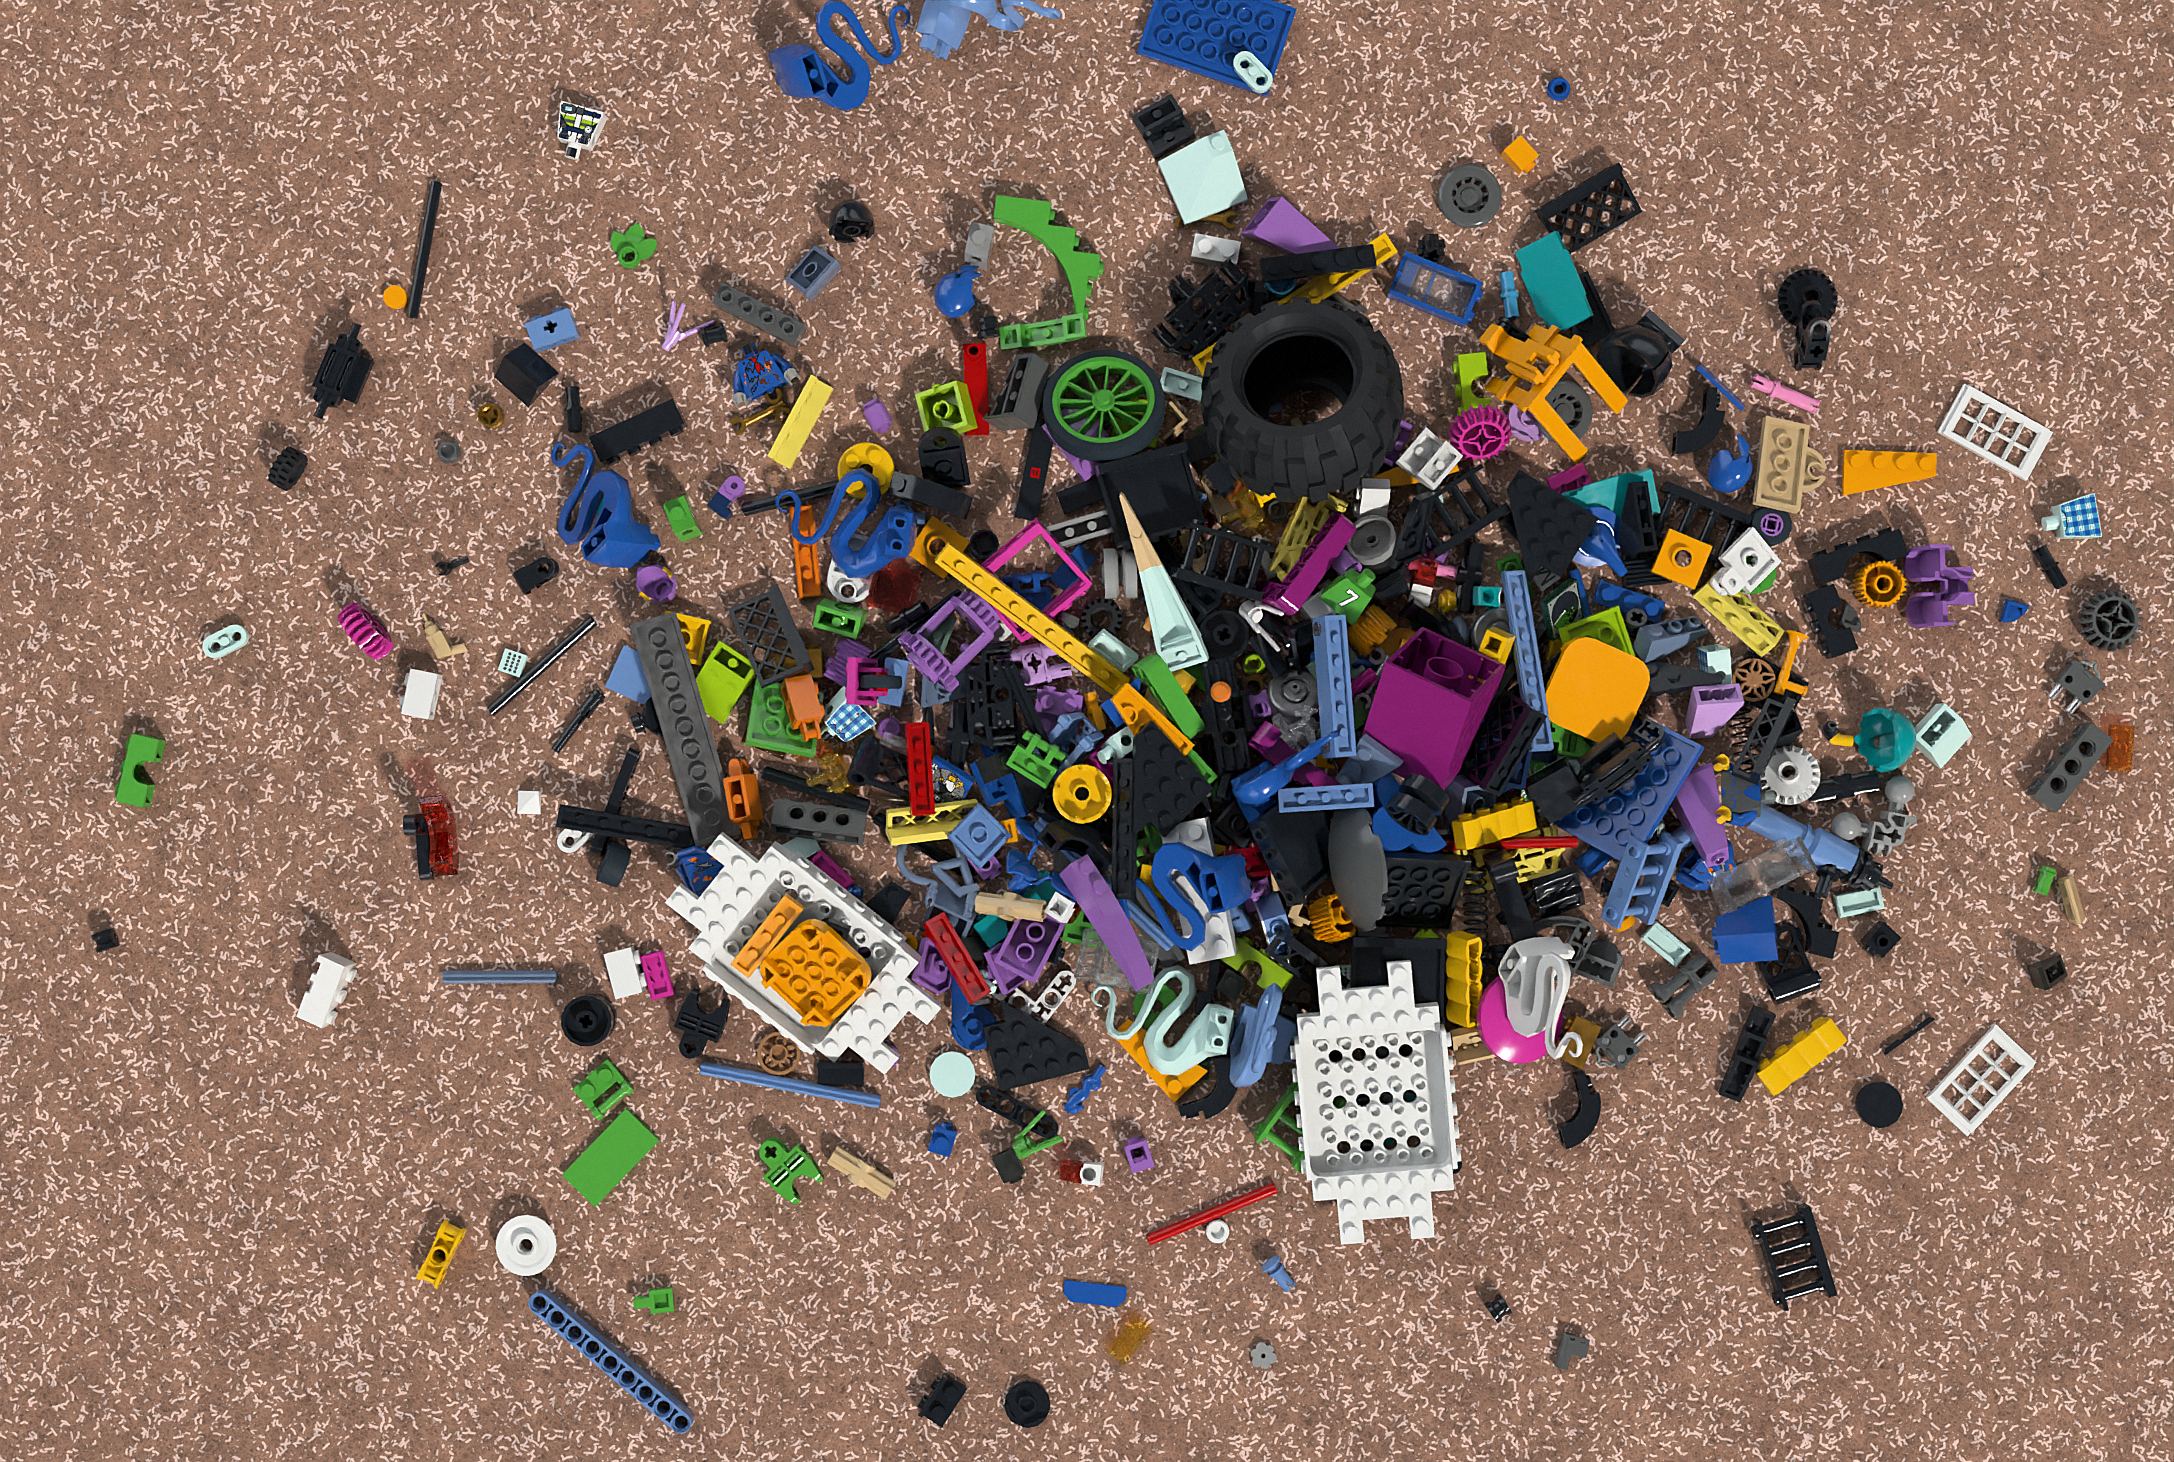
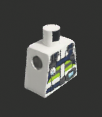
(579, 128)

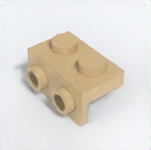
(1294, 916)
(1468, 1045)

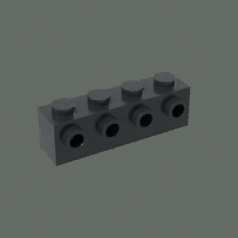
(638, 432)

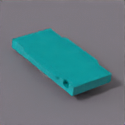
(1554, 282)
(1612, 491)

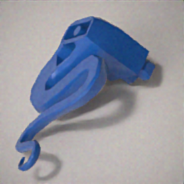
(807, 75)
(616, 536)
(890, 540)
(1260, 785)
(1217, 881)

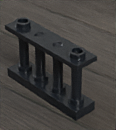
(1714, 512)
(1475, 522)
(1206, 577)
(1816, 1261)

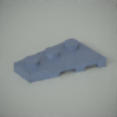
(934, 694)
(1369, 764)

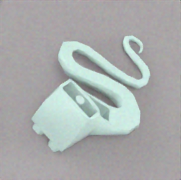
(1204, 1038)

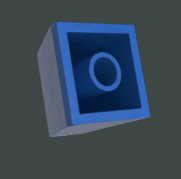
(1747, 933)

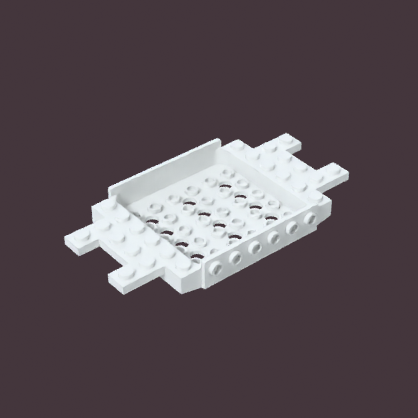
(744, 897)
(1378, 1180)

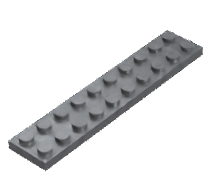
(684, 726)

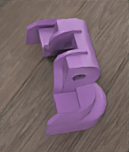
(1931, 608)

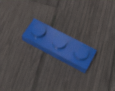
(1612, 595)

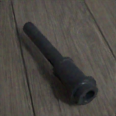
(585, 711)

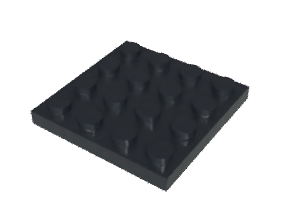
(1422, 889)

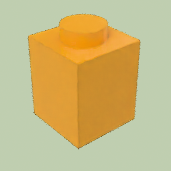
(1520, 156)

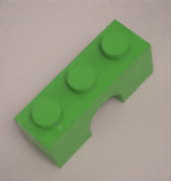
(132, 787)

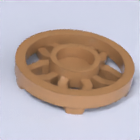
(1753, 679)
(778, 1054)

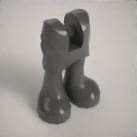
(1663, 992)

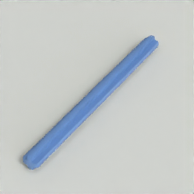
(1135, 912)
(790, 1084)

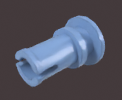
(1276, 1271)

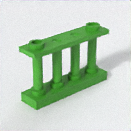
(1263, 1131)

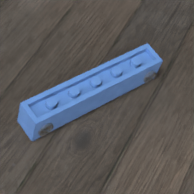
(1334, 685)

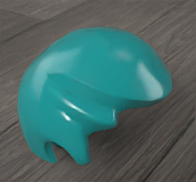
(1895, 742)

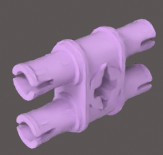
(1044, 672)

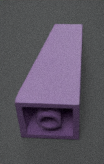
(1285, 229)
(1696, 810)

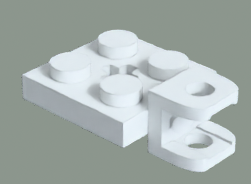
(1736, 572)

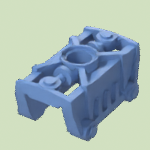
(1065, 734)

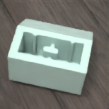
(1941, 734)

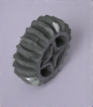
(2118, 602)

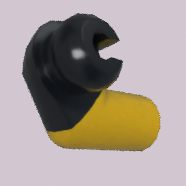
(1834, 737)

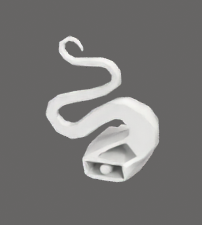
(1530, 990)

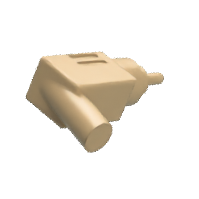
(440, 642)

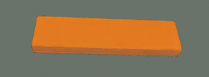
(806, 556)

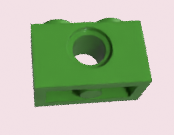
(840, 618)

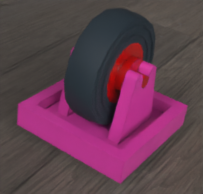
(868, 681)

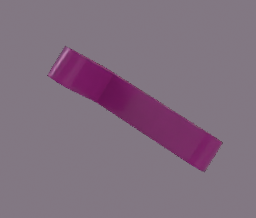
(1309, 567)
(1269, 747)

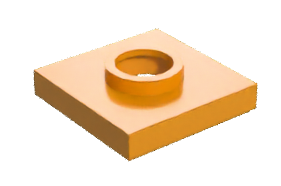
(935, 530)
(1665, 560)

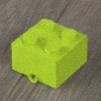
(946, 407)

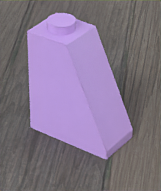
(1711, 708)

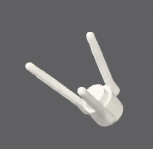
(1253, 614)

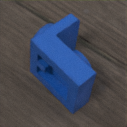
(942, 1139)

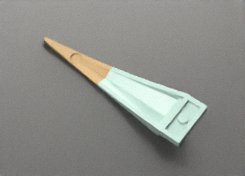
(1172, 625)

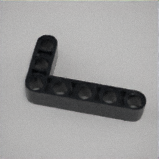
(1504, 876)

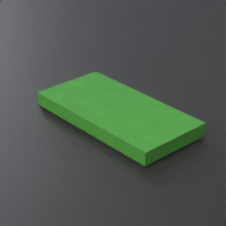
(610, 1157)

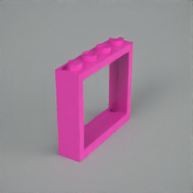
(1012, 547)

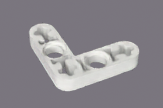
(1031, 1005)

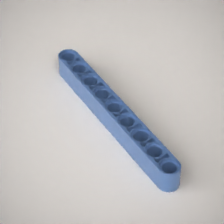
(599, 1358)

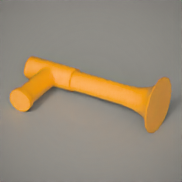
(1782, 683)

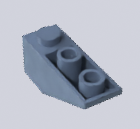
(1667, 637)

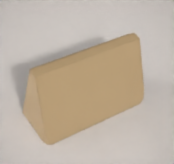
(2071, 899)

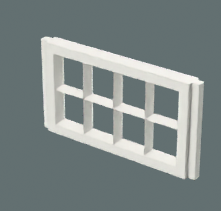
(1957, 411)
(1951, 1112)

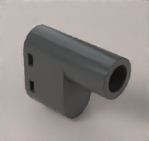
(1570, 1347)

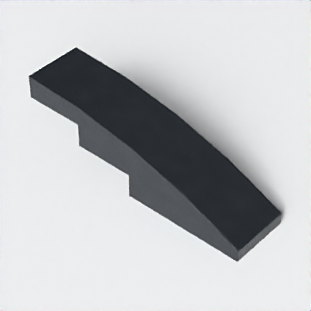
(1029, 789)
(1746, 1053)

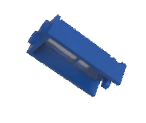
(1435, 290)

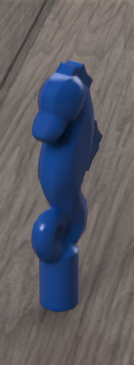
(1077, 1095)

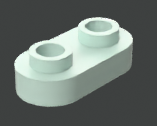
(1253, 72)
(226, 640)

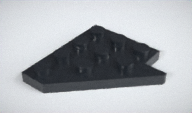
(1546, 525)
(1162, 782)
(1030, 1050)

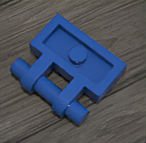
(1037, 596)

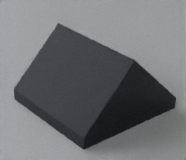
(525, 374)

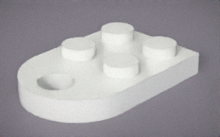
(837, 580)

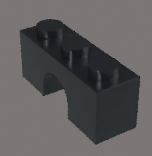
(1819, 605)

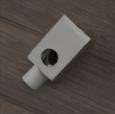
(979, 245)

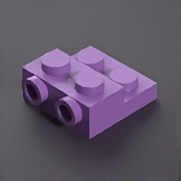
(1053, 704)

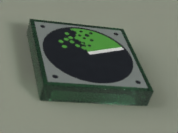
(1561, 608)

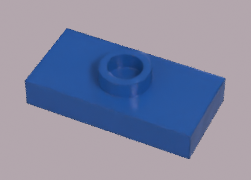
(1064, 575)

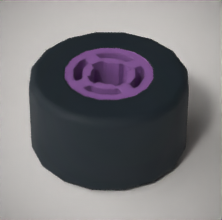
(1779, 521)

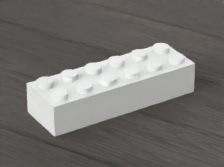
(1219, 930)

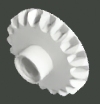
(1801, 785)
(514, 1254)

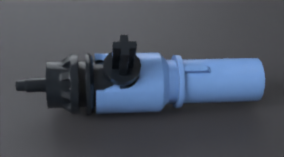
(1831, 854)

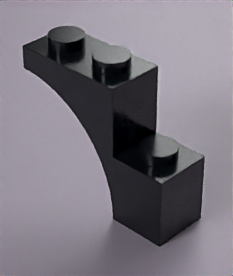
(1819, 939)

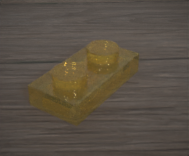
(1128, 1339)

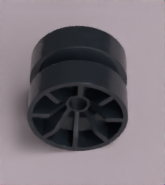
(1417, 804)

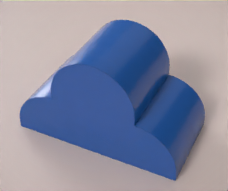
(1392, 835)

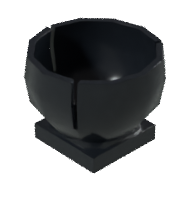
(1639, 351)

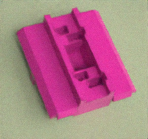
(1569, 479)

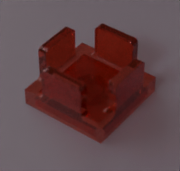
(894, 588)

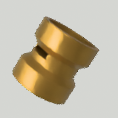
(488, 413)

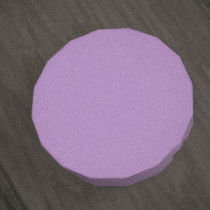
(1523, 425)

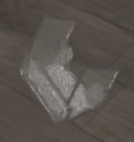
(1760, 874)

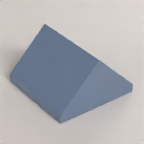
(813, 273)

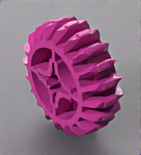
(1480, 432)
(365, 631)

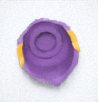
(656, 583)

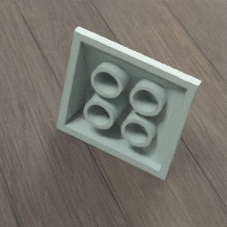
(1204, 177)

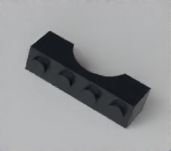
(1830, 566)

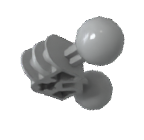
(1847, 825)

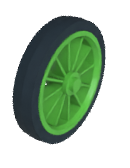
(1104, 405)

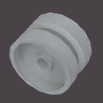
(1373, 543)
(1119, 573)

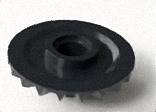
(1793, 292)

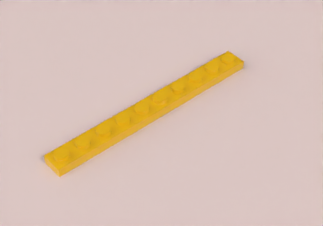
(1319, 288)
(1030, 618)

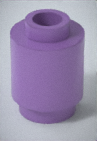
(877, 416)
(1344, 562)

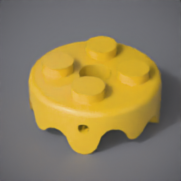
(866, 454)
(1089, 809)

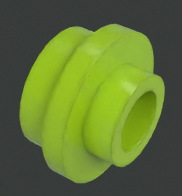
(1245, 664)

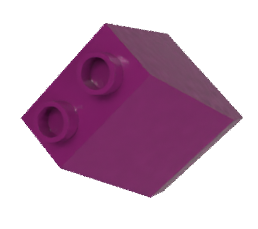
(1430, 706)

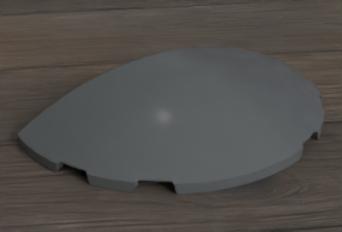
(1357, 866)

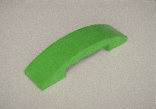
(1043, 333)

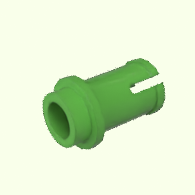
(2044, 880)

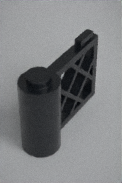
(866, 766)
(1796, 981)

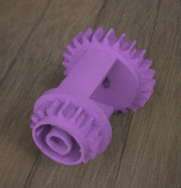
(929, 660)

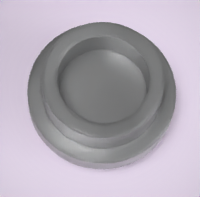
(449, 451)

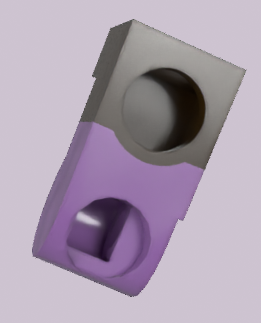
(1258, 698)

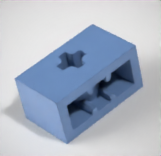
(565, 331)

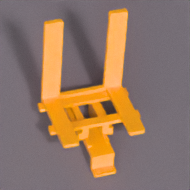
(1559, 354)

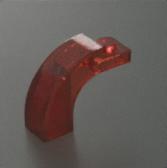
(443, 835)

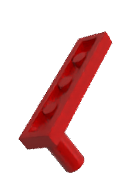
(976, 379)
(919, 769)
(956, 957)

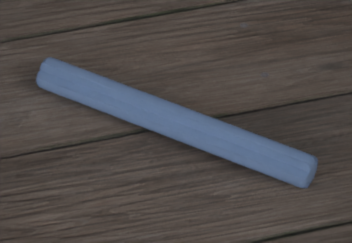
(512, 976)

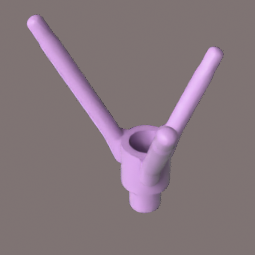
(674, 334)

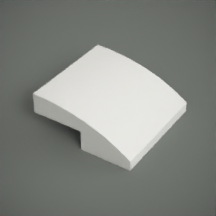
(1429, 459)

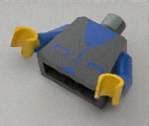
(1739, 798)

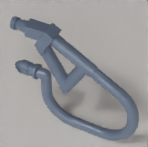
(969, 891)

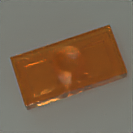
(2120, 751)

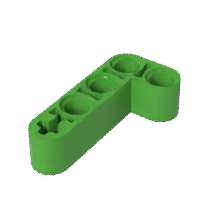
(1169, 694)

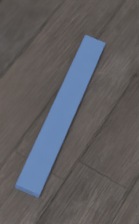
(1526, 652)

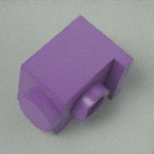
(990, 872)
(1140, 1162)

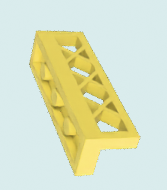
(800, 422)
(1738, 618)
(929, 828)

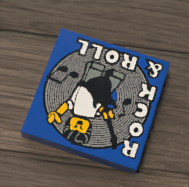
(949, 781)

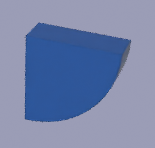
(2012, 611)

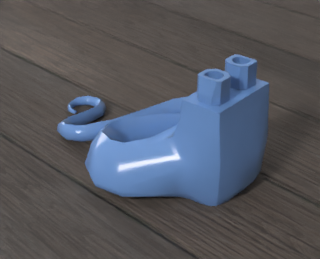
(946, 21)
(1260, 1037)

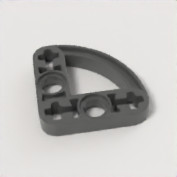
(1577, 923)

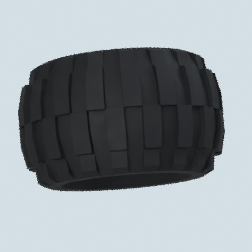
(1293, 351)

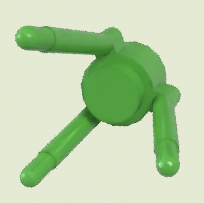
(1025, 1146)

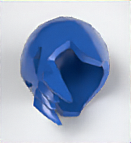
(954, 292)
(1728, 473)

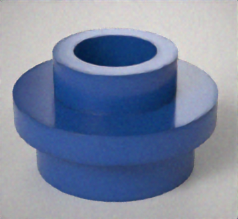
(1558, 82)

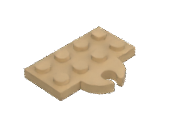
(1785, 465)

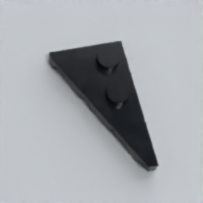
(1676, 679)

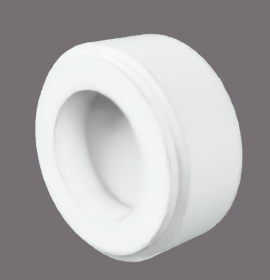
(1217, 1231)

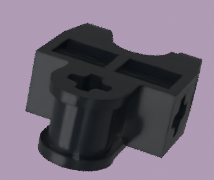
(1811, 338)
(696, 1031)

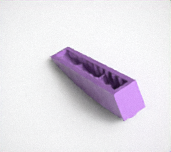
(1108, 919)

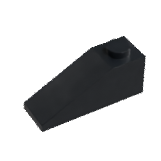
(1636, 524)

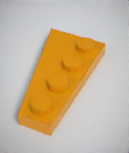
(1880, 469)
(1138, 711)
(1172, 1085)

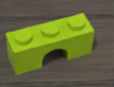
(1468, 368)
(1271, 971)

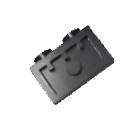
(1299, 643)
(942, 1399)

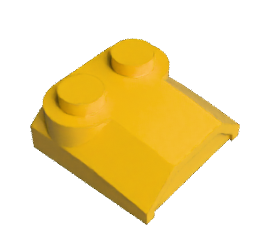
(694, 634)

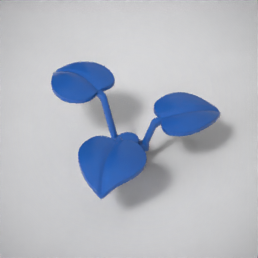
(1025, 871)

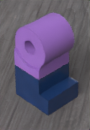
(726, 495)

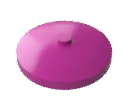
(1498, 1032)

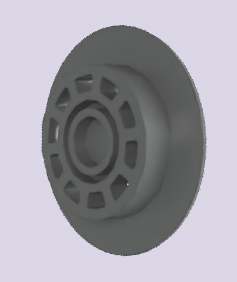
(1469, 196)
(1566, 410)

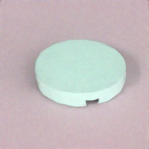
(952, 1074)

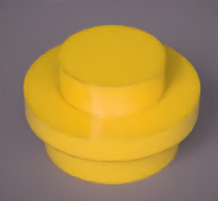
(1447, 601)

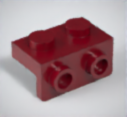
(1255, 862)

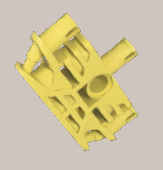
(1299, 528)
(1529, 867)

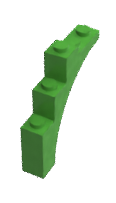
(1034, 219)

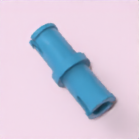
(1509, 295)

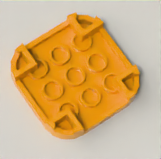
(1595, 689)
(816, 972)

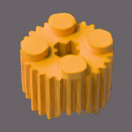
(1866, 585)
(1370, 629)
(1330, 920)

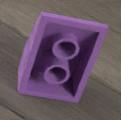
(1083, 468)
(1029, 946)

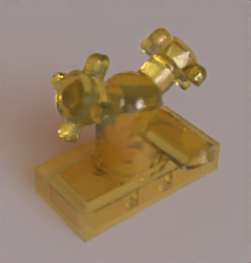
(1253, 518)
(834, 772)

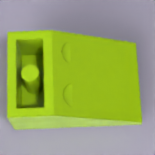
(724, 681)

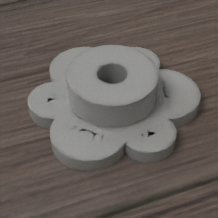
(1270, 1356)

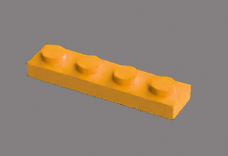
(767, 935)

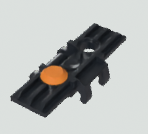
(1218, 716)

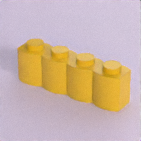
(1493, 824)
(1464, 977)
(1800, 1055)

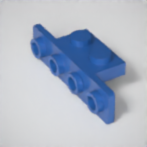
(1001, 789)

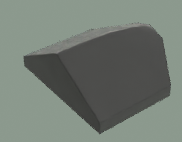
(1601, 962)

